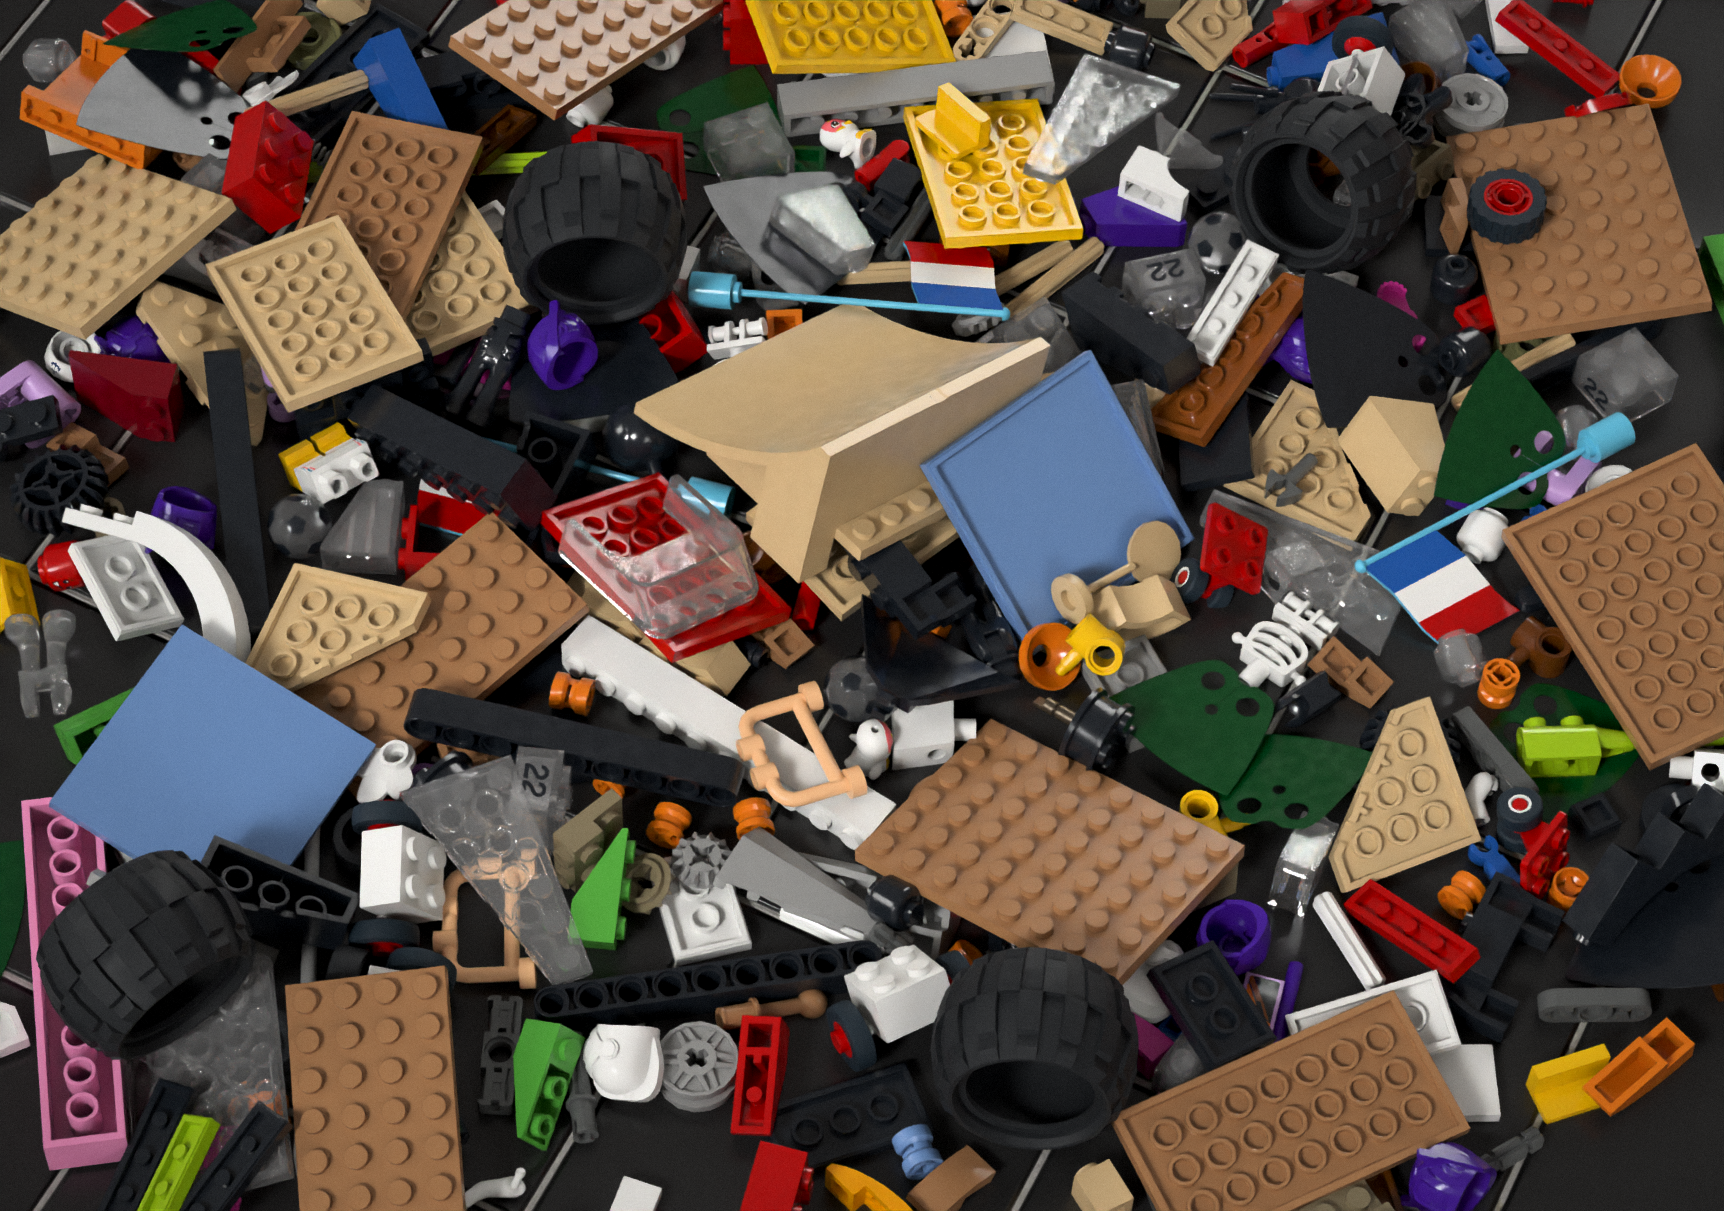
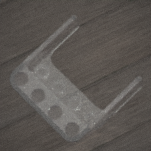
(676, 581)

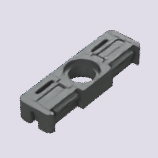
(1488, 751)
(498, 1078)

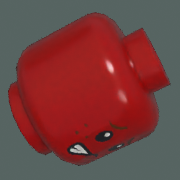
(58, 568)

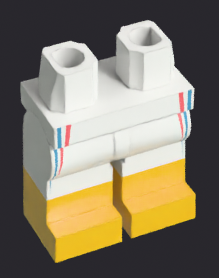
(331, 467)

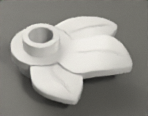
(263, 91)
(386, 776)

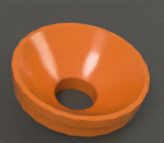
(1650, 73)
(1052, 638)

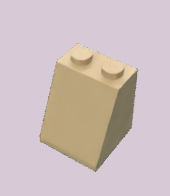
(1396, 451)

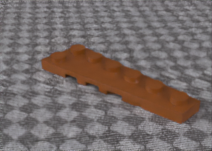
(1204, 402)

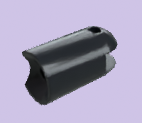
(1309, 699)

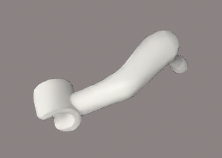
(497, 1188)

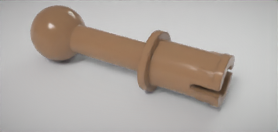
(809, 1004)

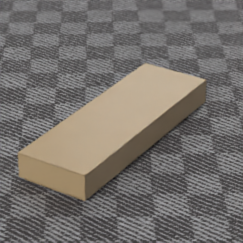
(1063, 23)

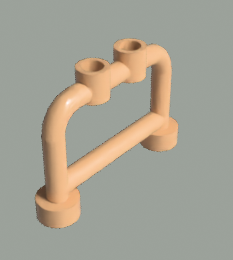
(766, 775)
(446, 944)

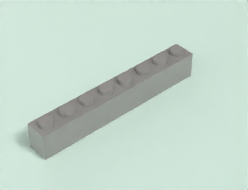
(882, 95)

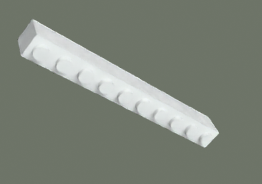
(711, 724)

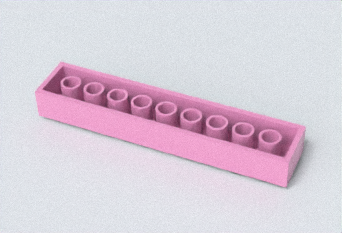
(77, 1084)

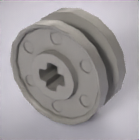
(1475, 107)
(698, 1066)

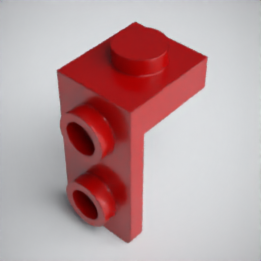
(408, 557)

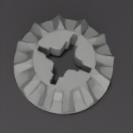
(973, 324)
(701, 874)

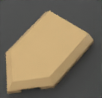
(1210, 29)

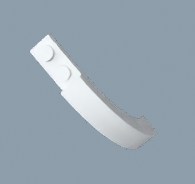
(213, 589)

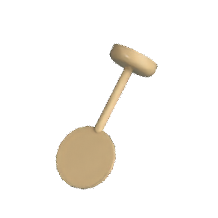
(1150, 552)

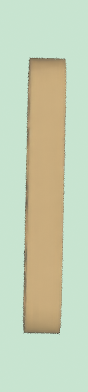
(984, 19)

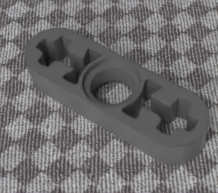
(1594, 1005)

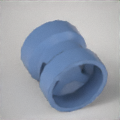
(917, 1151)

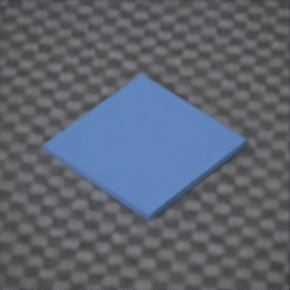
(1051, 491)
(209, 754)

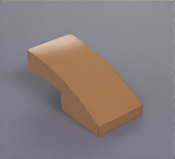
(1455, 219)
(73, 434)
(784, 641)
(1345, 672)
(951, 1182)

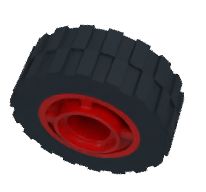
(1506, 206)

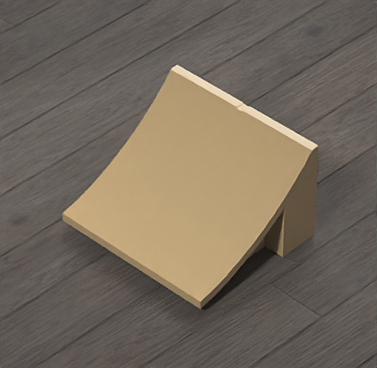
(835, 426)

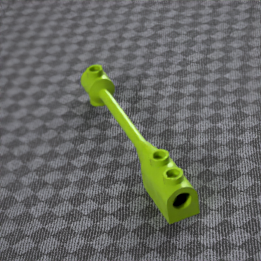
(1569, 748)

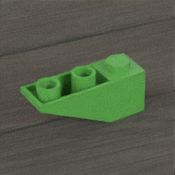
(600, 898)
(542, 1075)

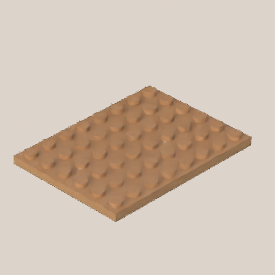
(1610, 231)
(1641, 596)
(1050, 852)

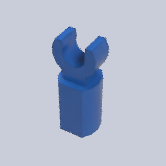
(1492, 860)

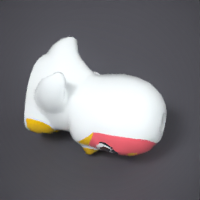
(848, 140)
(872, 749)

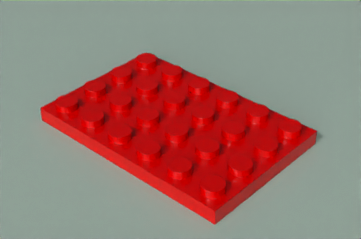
(632, 521)

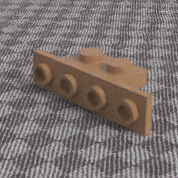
(268, 46)

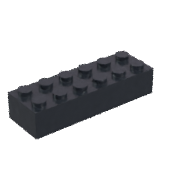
(452, 459)

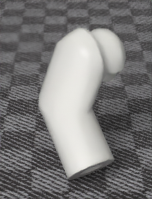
(1476, 792)

